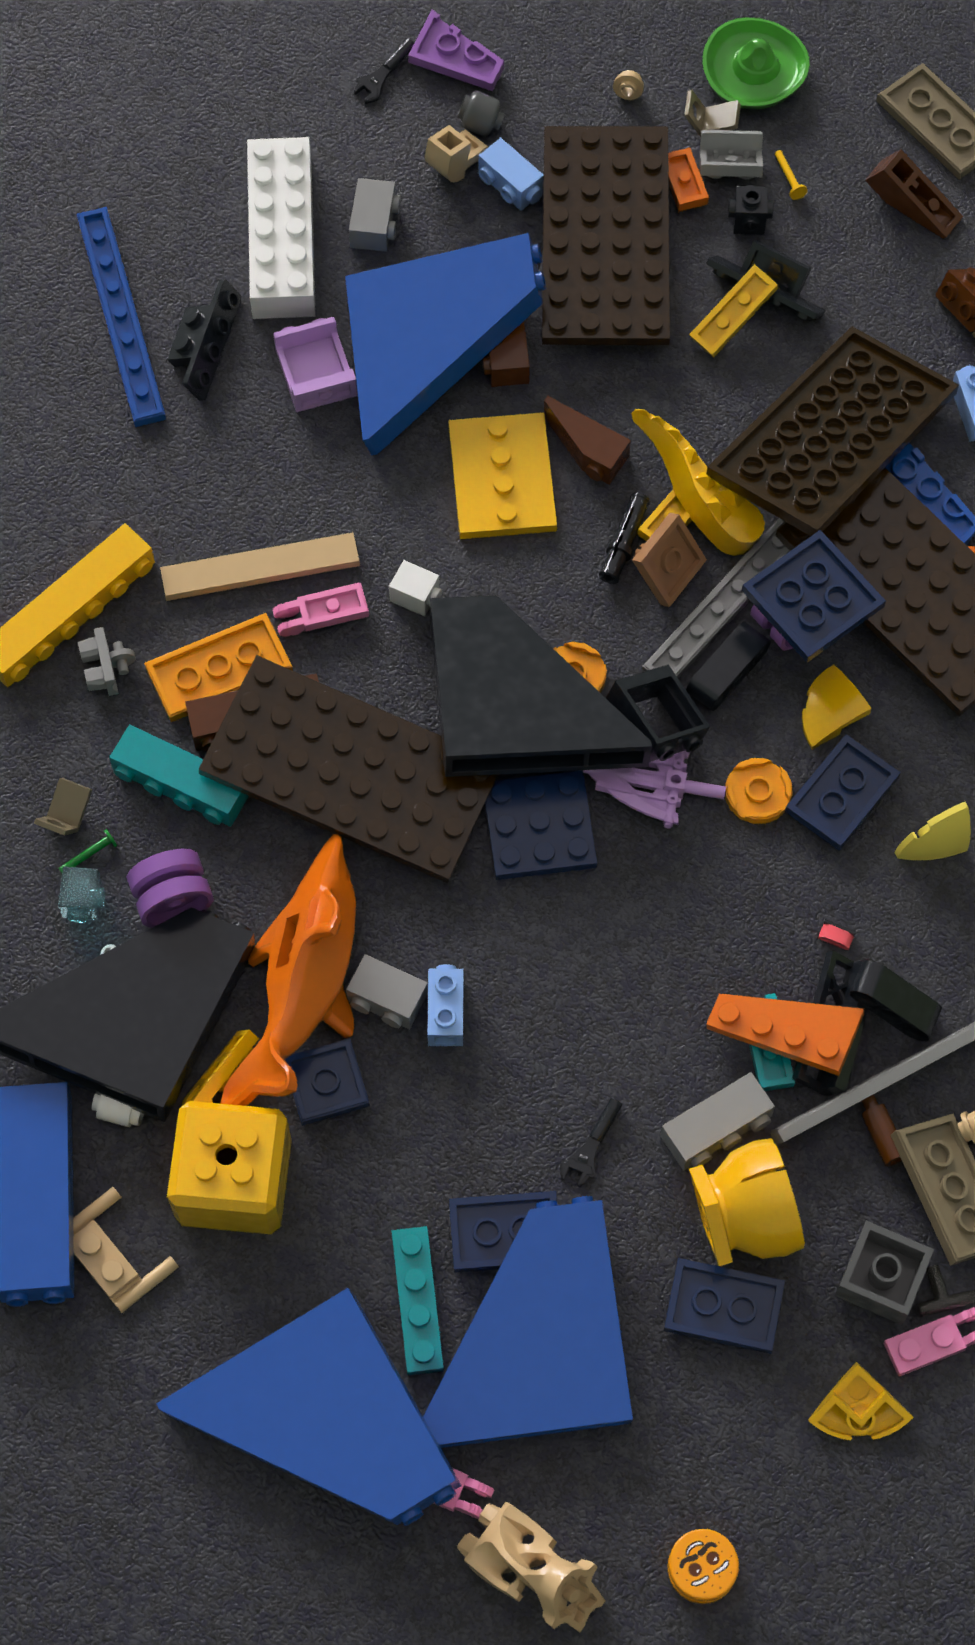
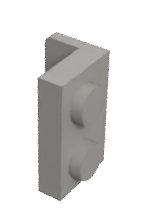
(731, 154)

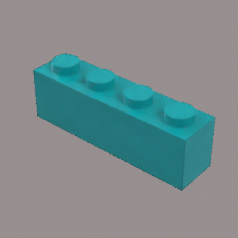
(175, 774)

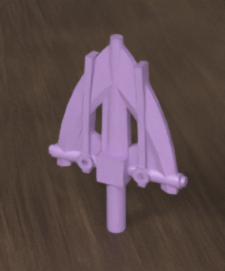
(668, 786)

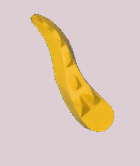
(718, 512)

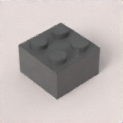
(884, 1272)

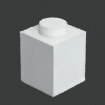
(414, 587)

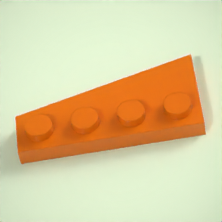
(797, 1030)

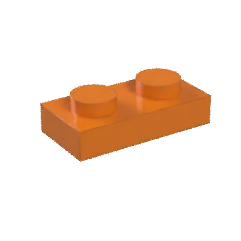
(686, 180)

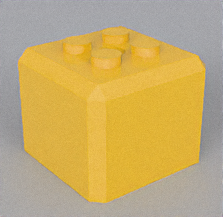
(237, 1195)

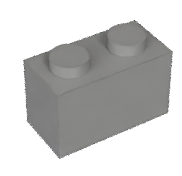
(373, 215)
(386, 992)

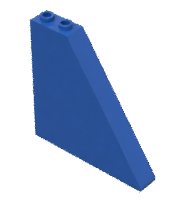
(431, 323)
(36, 1194)
(543, 1340)
(326, 1410)

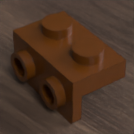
(958, 295)

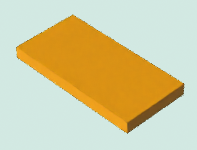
(213, 664)

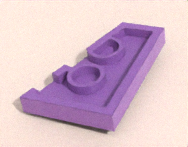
(452, 54)

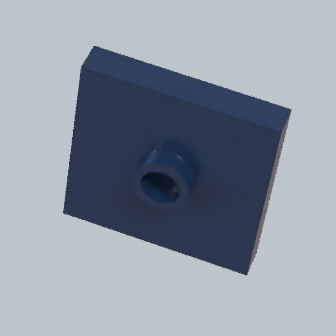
(327, 1082)

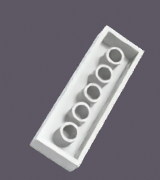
(280, 228)

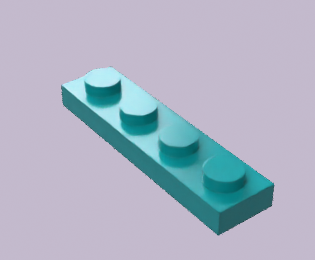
(417, 1301)

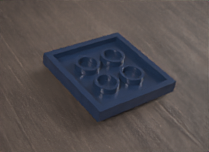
(813, 596)
(540, 825)

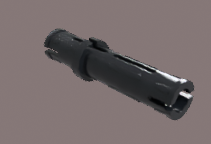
(620, 548)

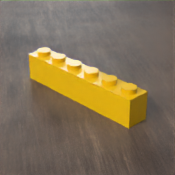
(71, 602)

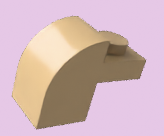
(453, 152)

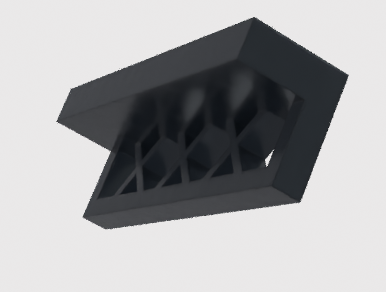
(827, 1082)

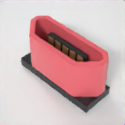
(836, 934)

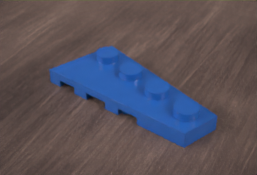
(931, 491)

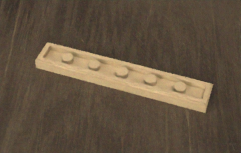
(259, 566)

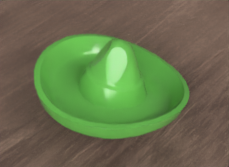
(754, 62)

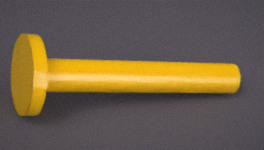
(797, 191)

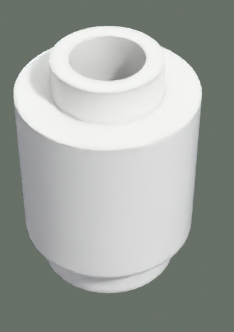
(115, 1112)

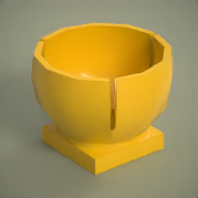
(749, 1204)

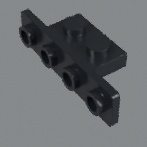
(781, 268)
(203, 338)

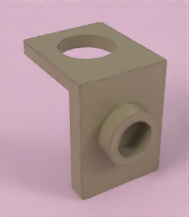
(715, 117)
(66, 808)

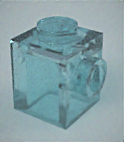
(80, 894)

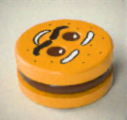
(703, 1566)

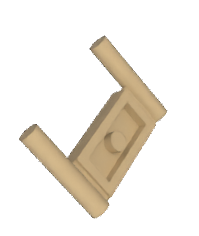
(107, 1263)

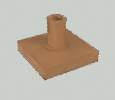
(669, 559)

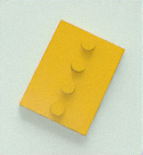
(502, 475)

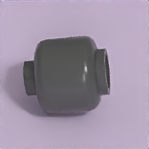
(480, 113)

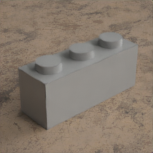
(718, 1122)

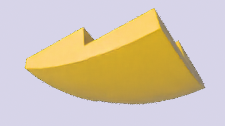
(831, 706)
(859, 1408)

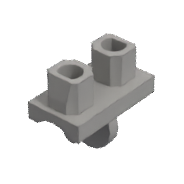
(103, 676)

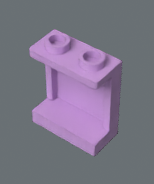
(314, 364)

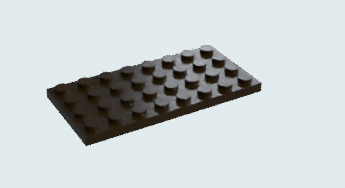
(606, 236)
(832, 431)
(920, 574)
(346, 769)

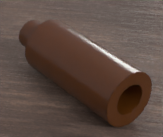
(880, 1128)

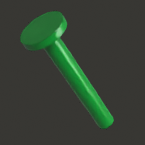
(90, 851)

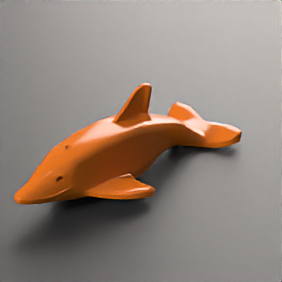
(305, 975)

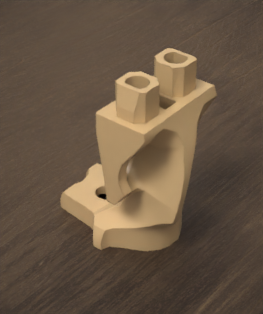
(559, 1581)

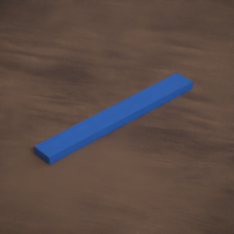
(121, 317)

